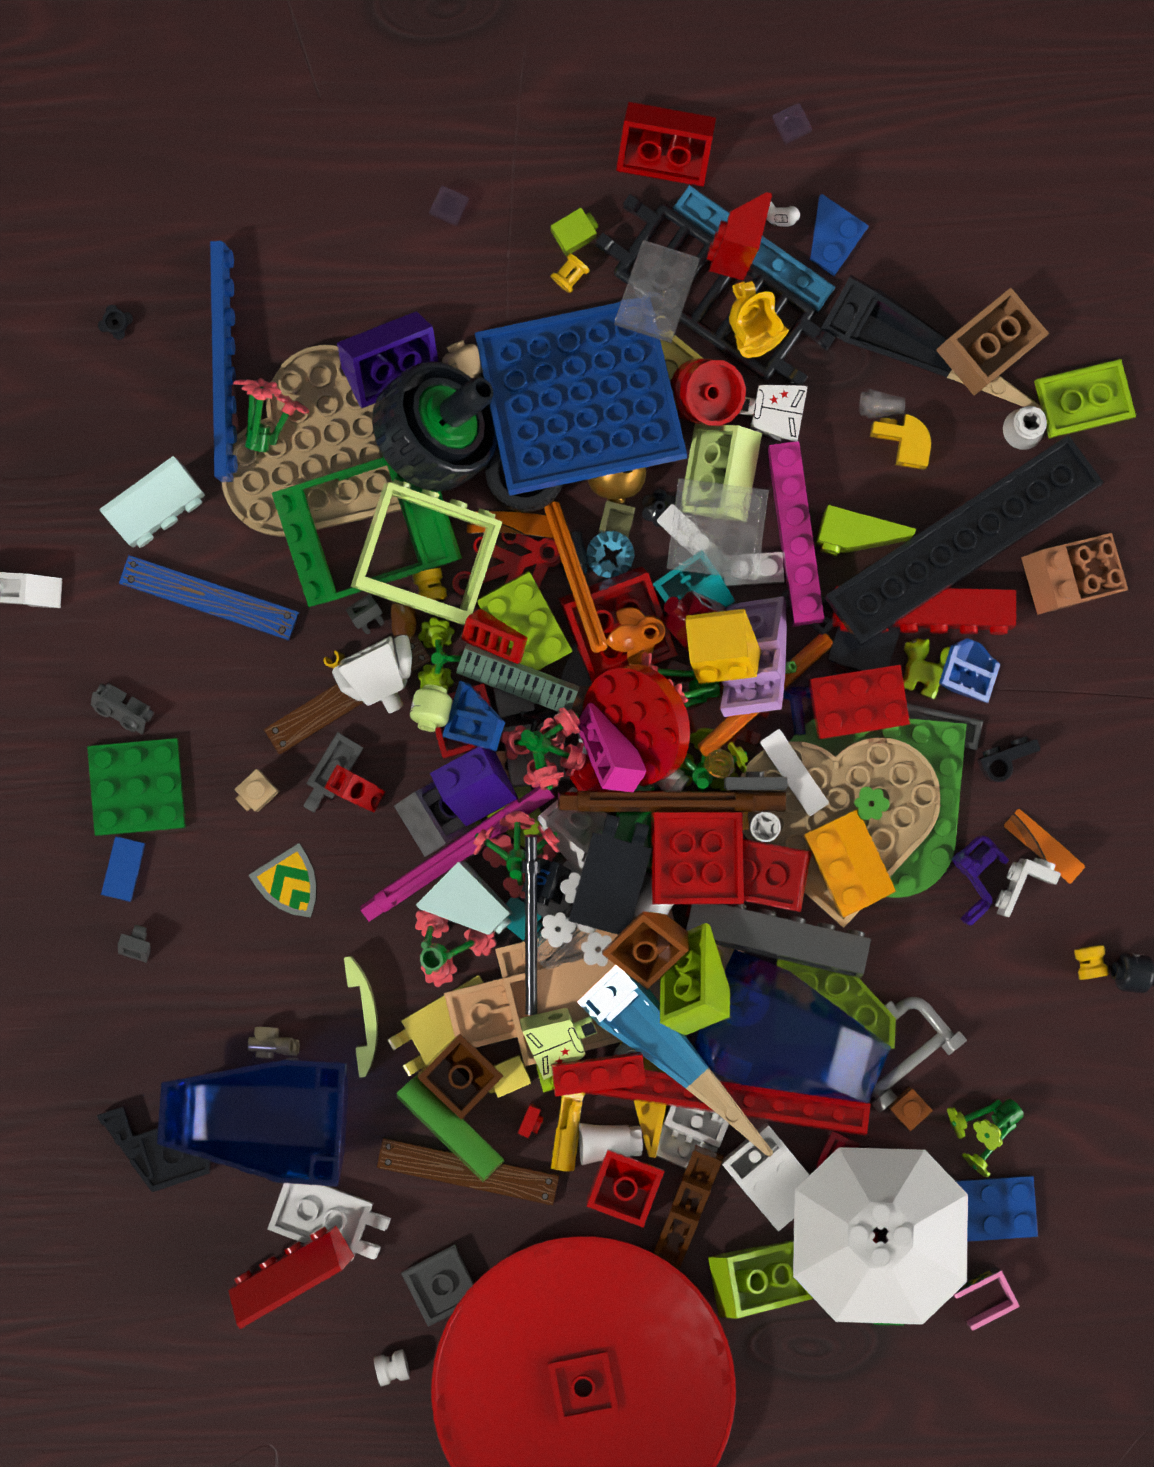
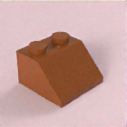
(648, 947)

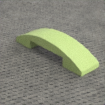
(356, 977)

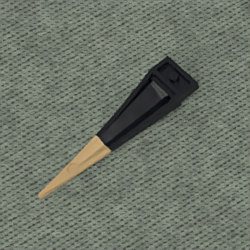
(884, 326)

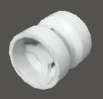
(765, 827)
(391, 1367)

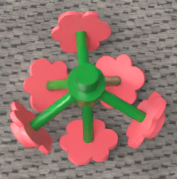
(510, 855)

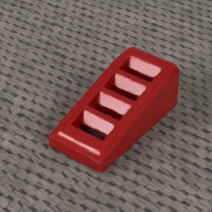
(476, 634)

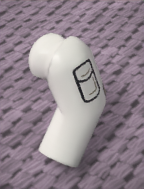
(782, 215)

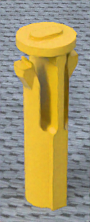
(567, 1133)

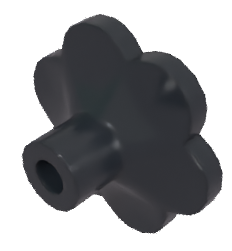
(650, 504)

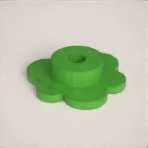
(880, 805)

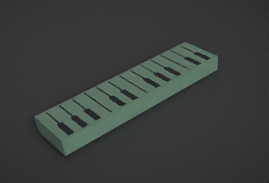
(517, 679)

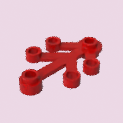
(515, 564)

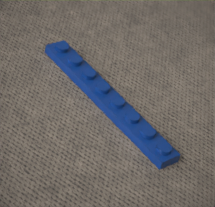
(223, 374)

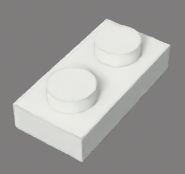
(769, 571)

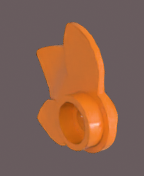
(631, 634)

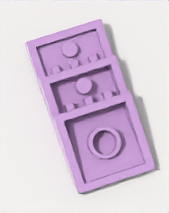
(767, 689)

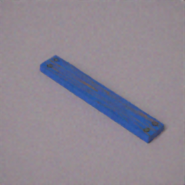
(208, 597)

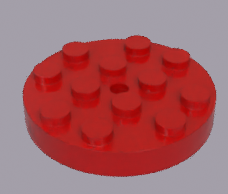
(647, 714)

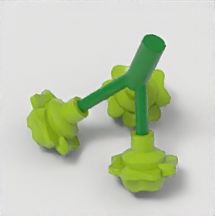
(435, 635)

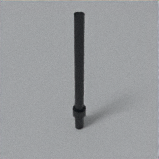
(531, 867)

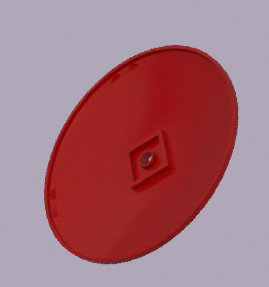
(594, 1315)

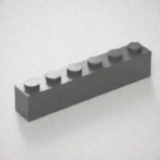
(784, 938)

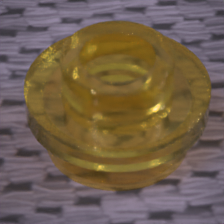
(719, 763)

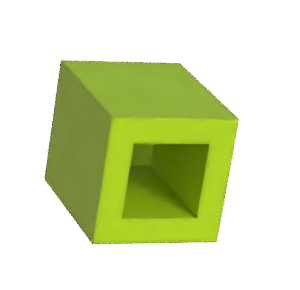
(575, 231)

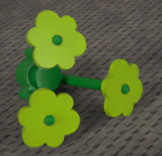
(1004, 1117)

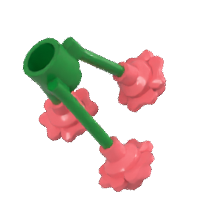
(435, 958)

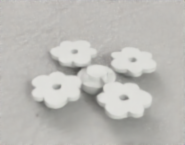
(556, 938)

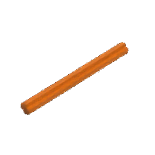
(576, 577)
(733, 724)

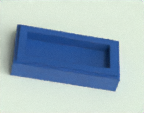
(123, 869)

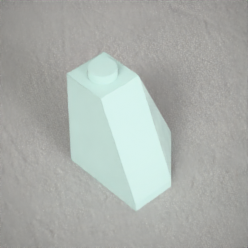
(467, 901)

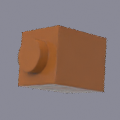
(910, 1108)

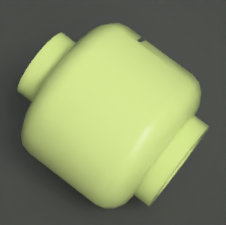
(431, 707)

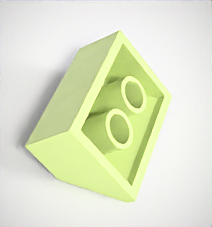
(723, 455)

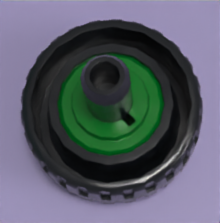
(435, 425)

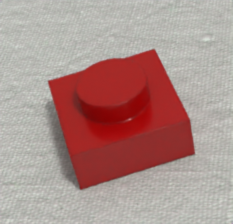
(531, 1121)

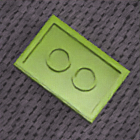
(1085, 398)

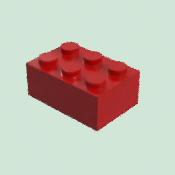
(859, 701)

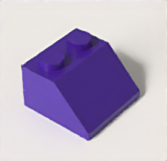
(474, 785)

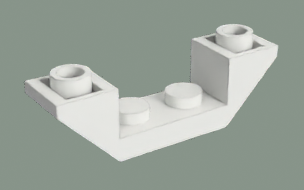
(30, 590)

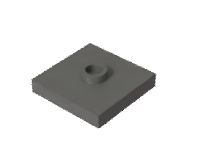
(755, 781)
(438, 1284)

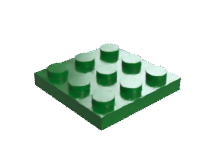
(136, 787)

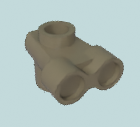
(267, 1043)

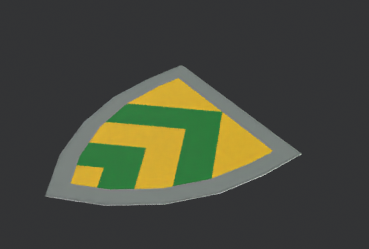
(288, 882)

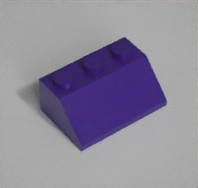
(383, 353)

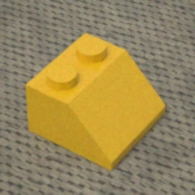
(722, 646)

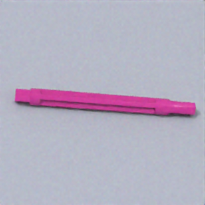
(448, 856)

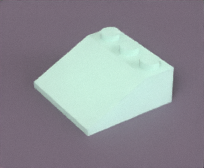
(153, 503)

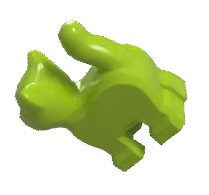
(923, 671)

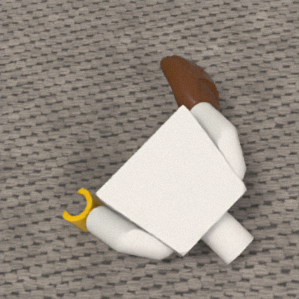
(382, 667)

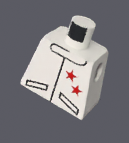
(776, 411)

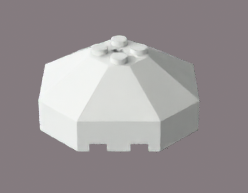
(880, 1281)

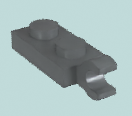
(340, 752)

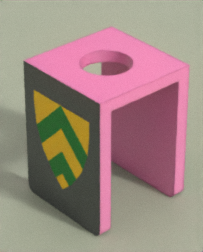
(996, 1311)

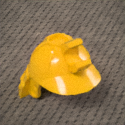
(755, 321)

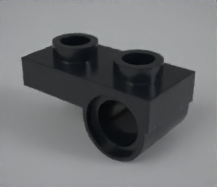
(1020, 748)

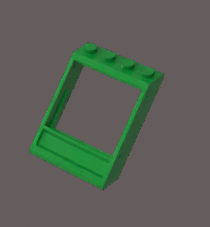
(428, 530)

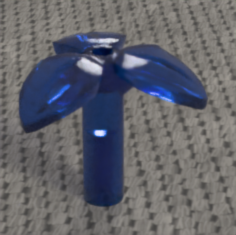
(795, 697)

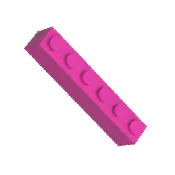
(795, 533)

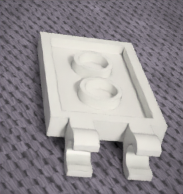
(309, 1207)

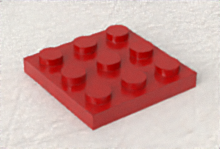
(697, 858)

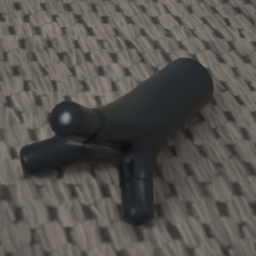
(536, 717)

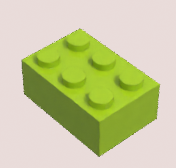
(526, 611)

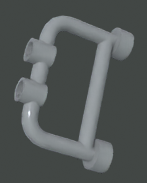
(945, 1038)

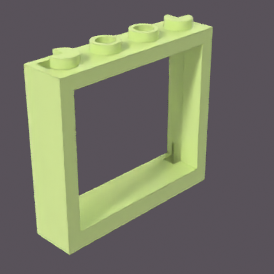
(454, 509)

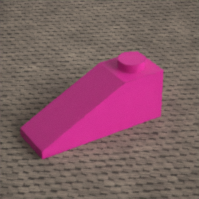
(610, 752)

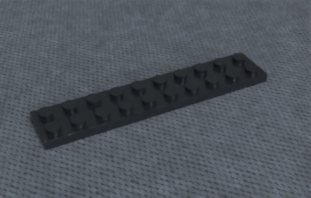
(964, 540)

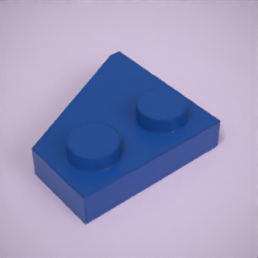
(834, 235)
(473, 720)

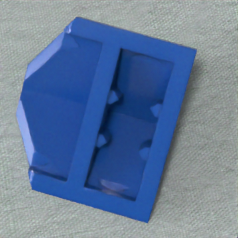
(970, 670)

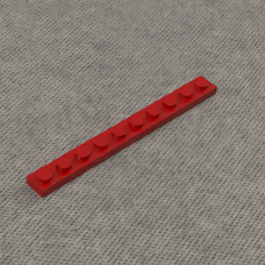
(755, 1103)

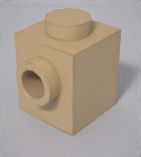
(255, 791)

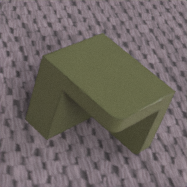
(617, 518)

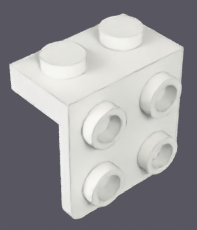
(1017, 874)

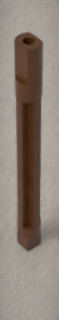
(673, 801)

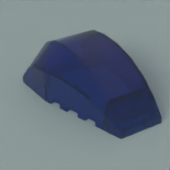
(789, 1037)
(262, 1118)

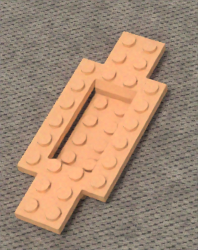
(494, 1008)

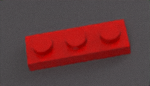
(598, 1074)

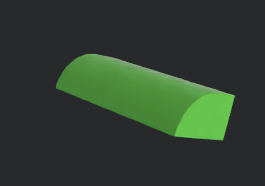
(450, 1129)

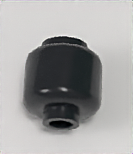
(1133, 972)

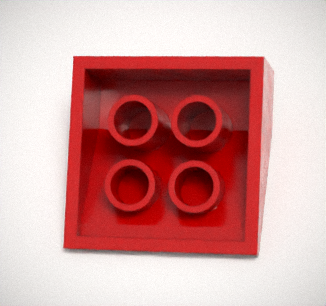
(619, 592)

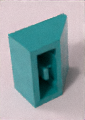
(679, 582)

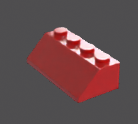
(289, 1275)

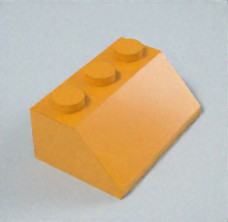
(849, 863)

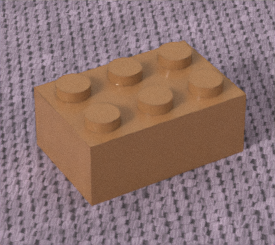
(992, 341)

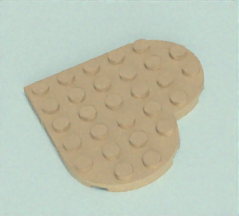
(311, 446)
(873, 763)

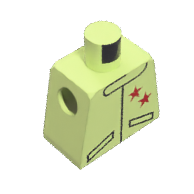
(555, 1038)

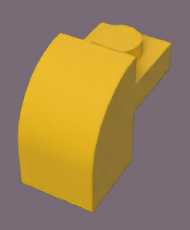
(912, 437)

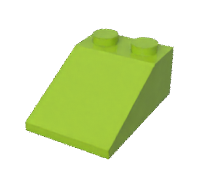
(850, 531)
(695, 987)
(755, 1280)

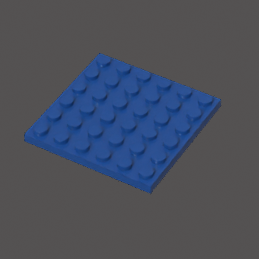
(578, 399)

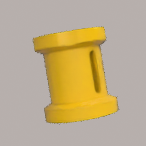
(579, 269)

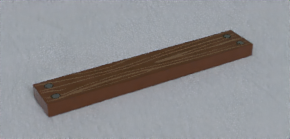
(325, 709)
(448, 1168)

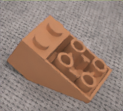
(1074, 573)

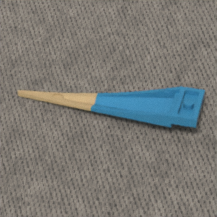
(634, 1017)

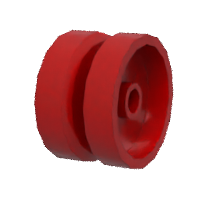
(708, 391)

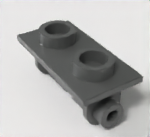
(108, 702)

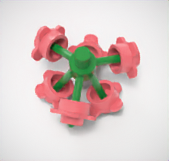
(551, 739)

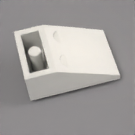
(767, 1179)

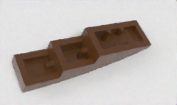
(688, 1205)

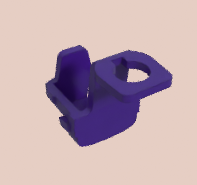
(972, 867)

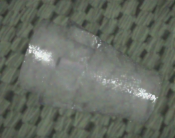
(880, 404)

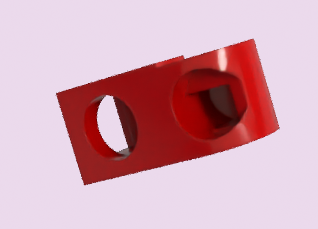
(354, 789)

